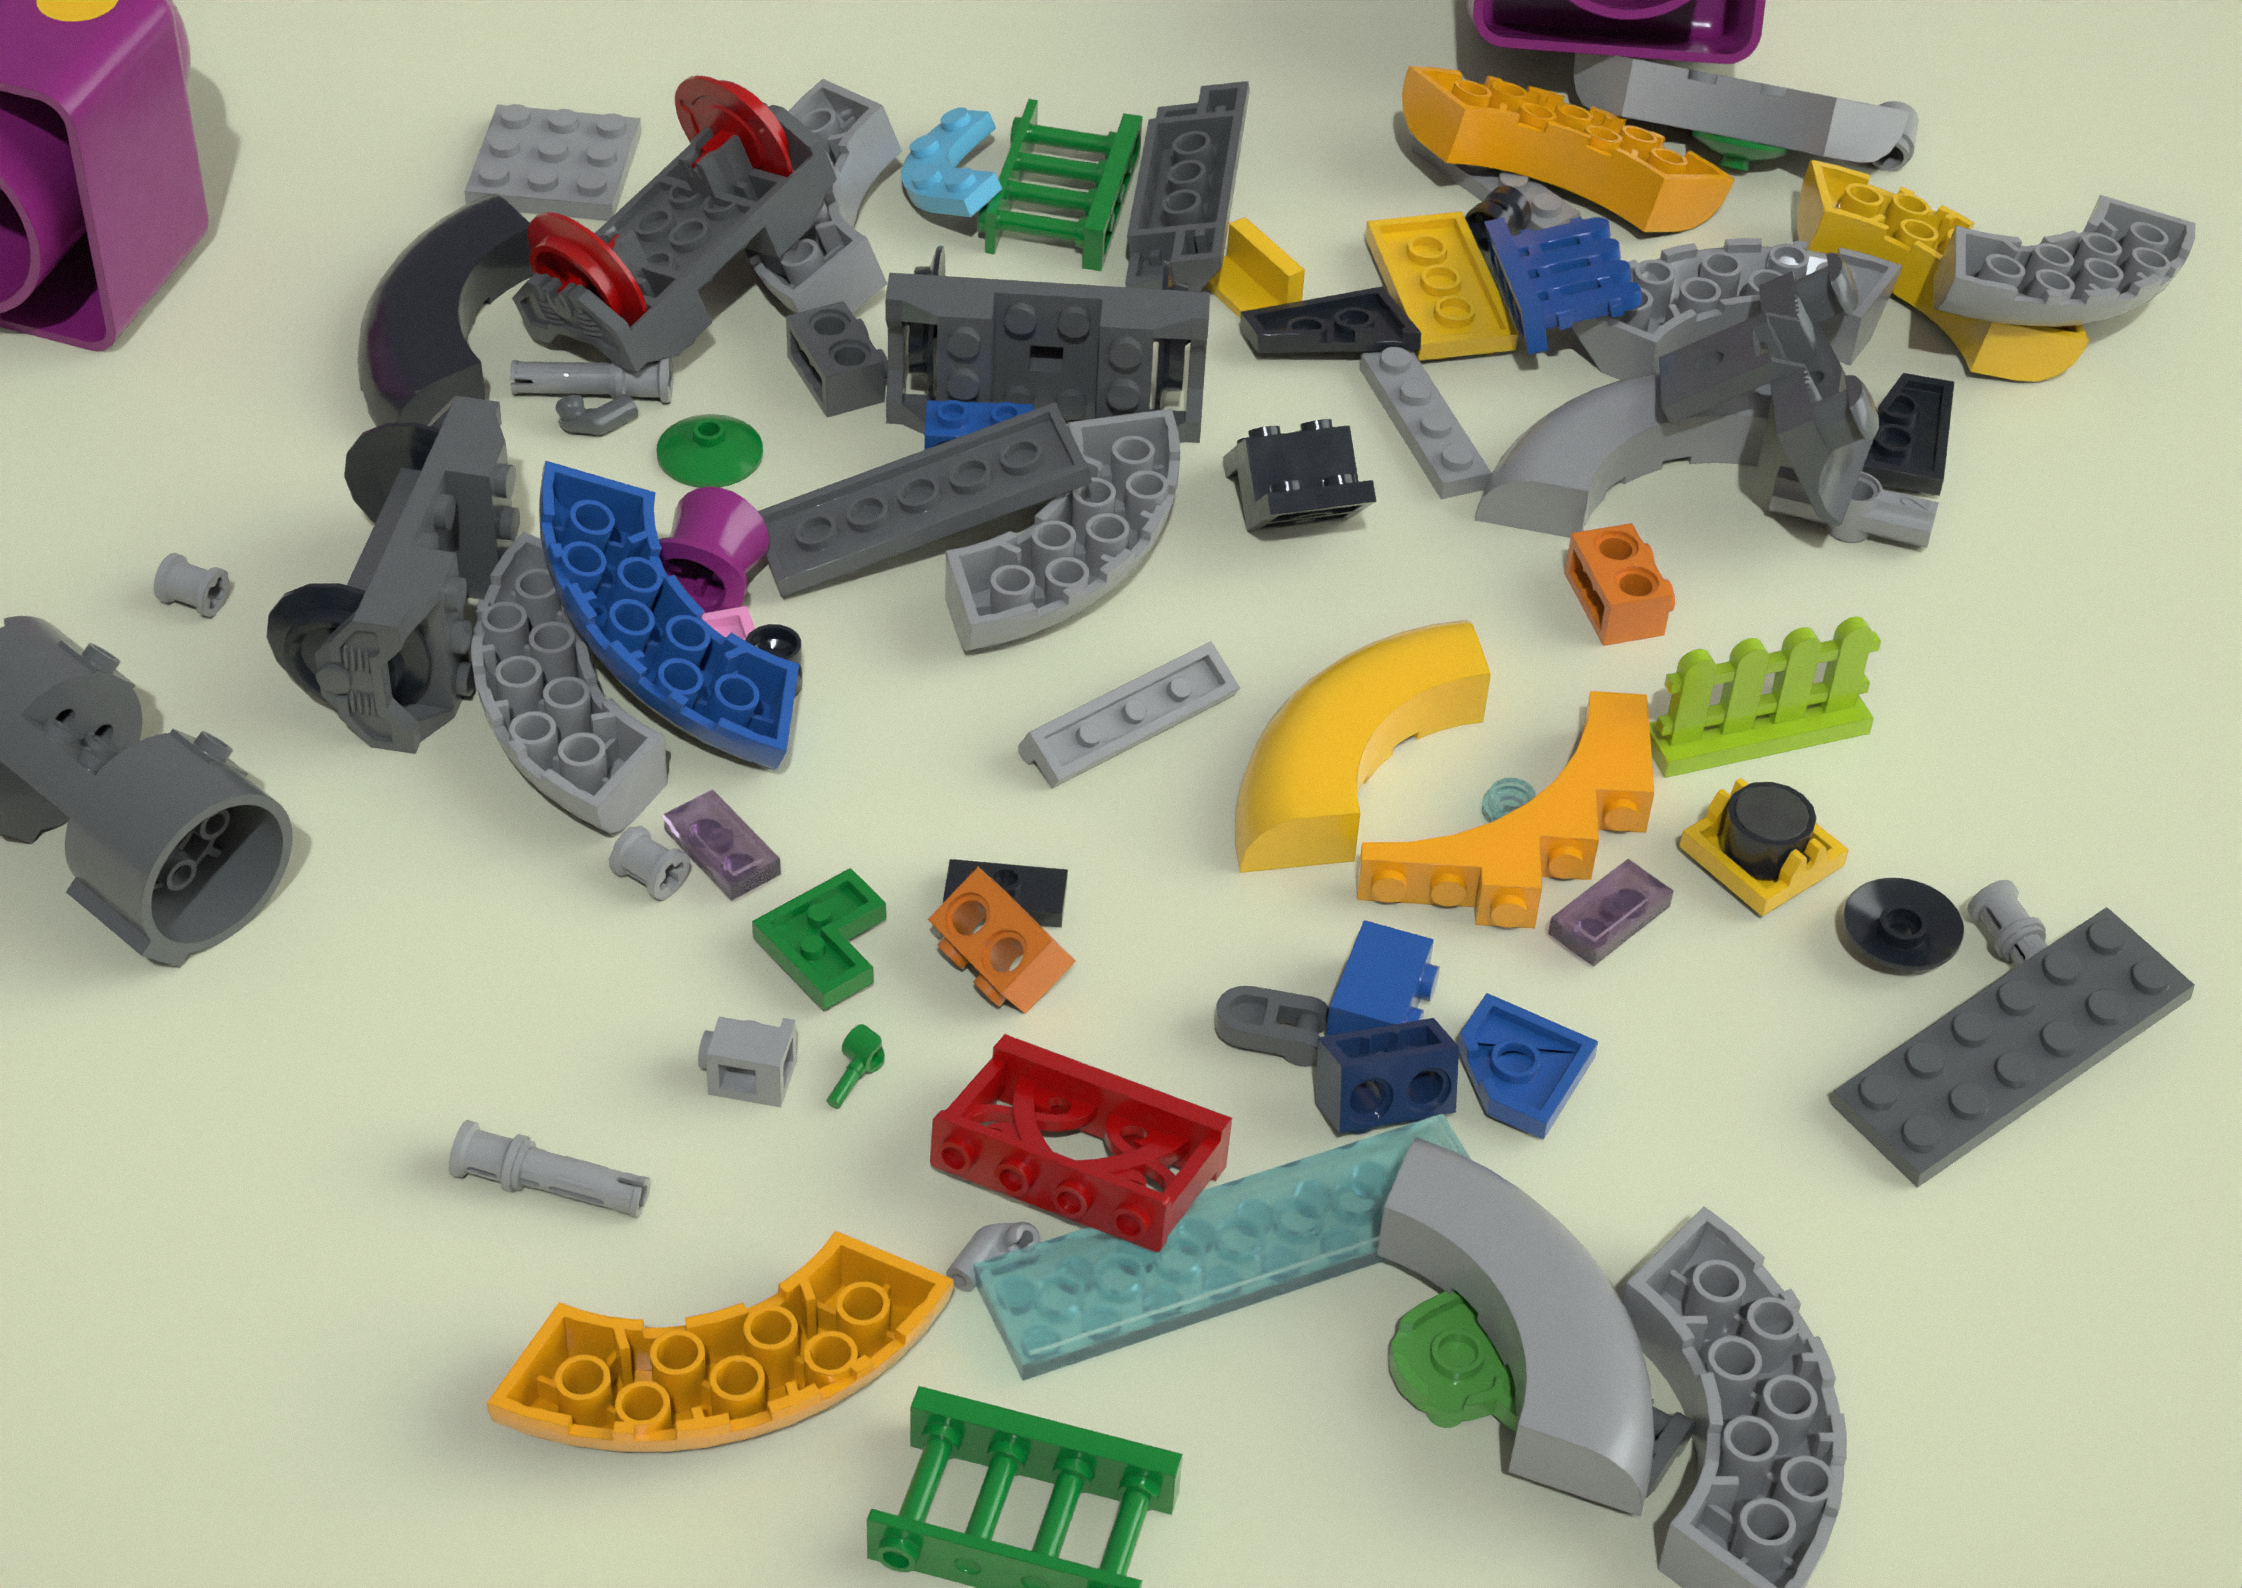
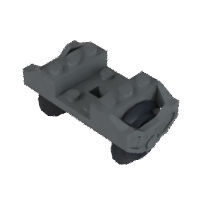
(1043, 345)
(396, 635)

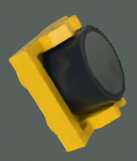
(1763, 843)

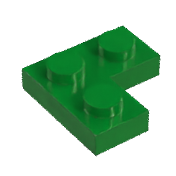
(813, 934)

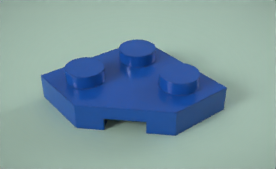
(1523, 1063)

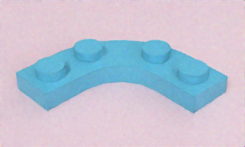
(931, 165)

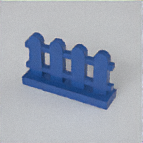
(1560, 276)

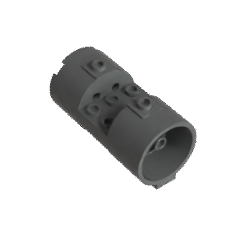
(158, 829)

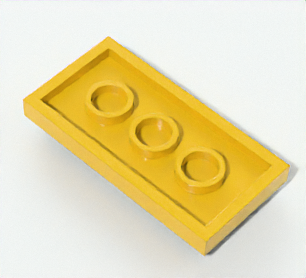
(1442, 284)

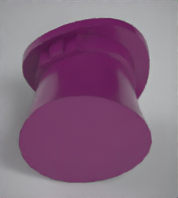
(714, 546)

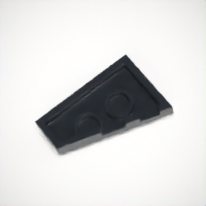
(1332, 324)
(1912, 435)

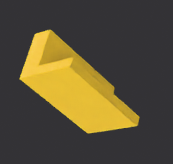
(1255, 271)

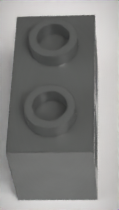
(836, 358)

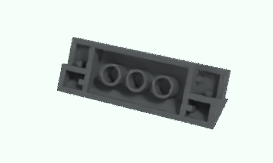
(1187, 188)

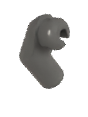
(595, 420)

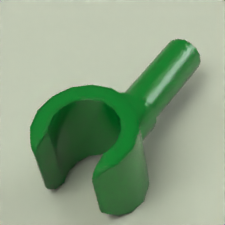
(867, 1055)

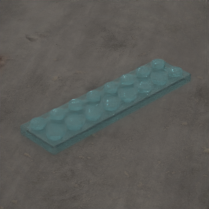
(1225, 1253)

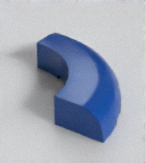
(647, 627)

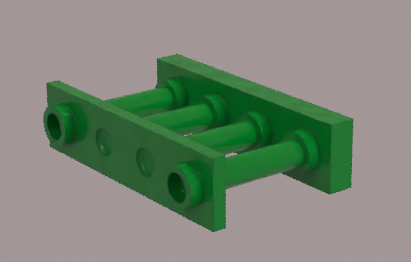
(1100, 205)
(1029, 1447)

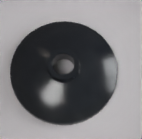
(1903, 924)

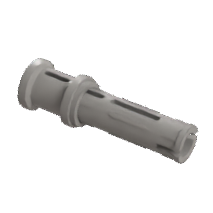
(652, 380)
(2014, 931)
(521, 1164)

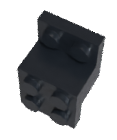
(1298, 476)

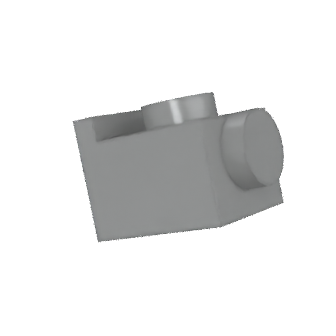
(749, 1060)

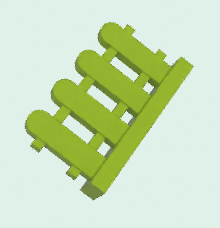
(1771, 723)

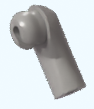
(988, 1243)

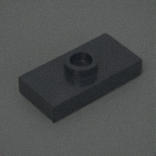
(1035, 889)

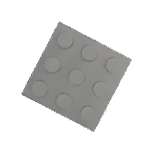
(555, 161)

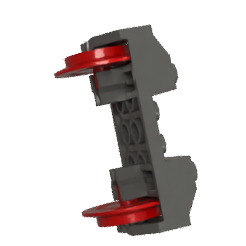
(640, 273)

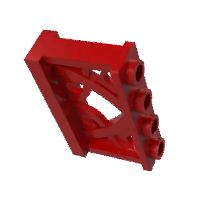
(1062, 1094)

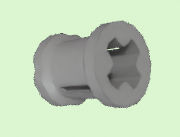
(191, 584)
(649, 862)

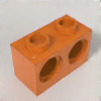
(1618, 584)
(1002, 939)

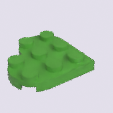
(1451, 1364)

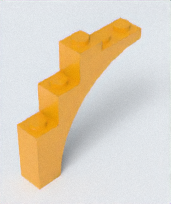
(1551, 836)

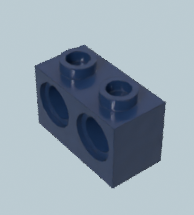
(1387, 1075)

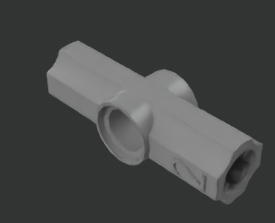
(1869, 512)

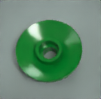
(1738, 152)
(709, 450)

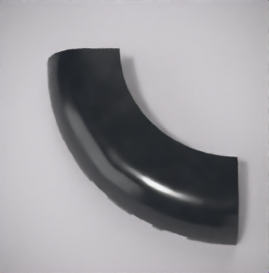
(425, 305)

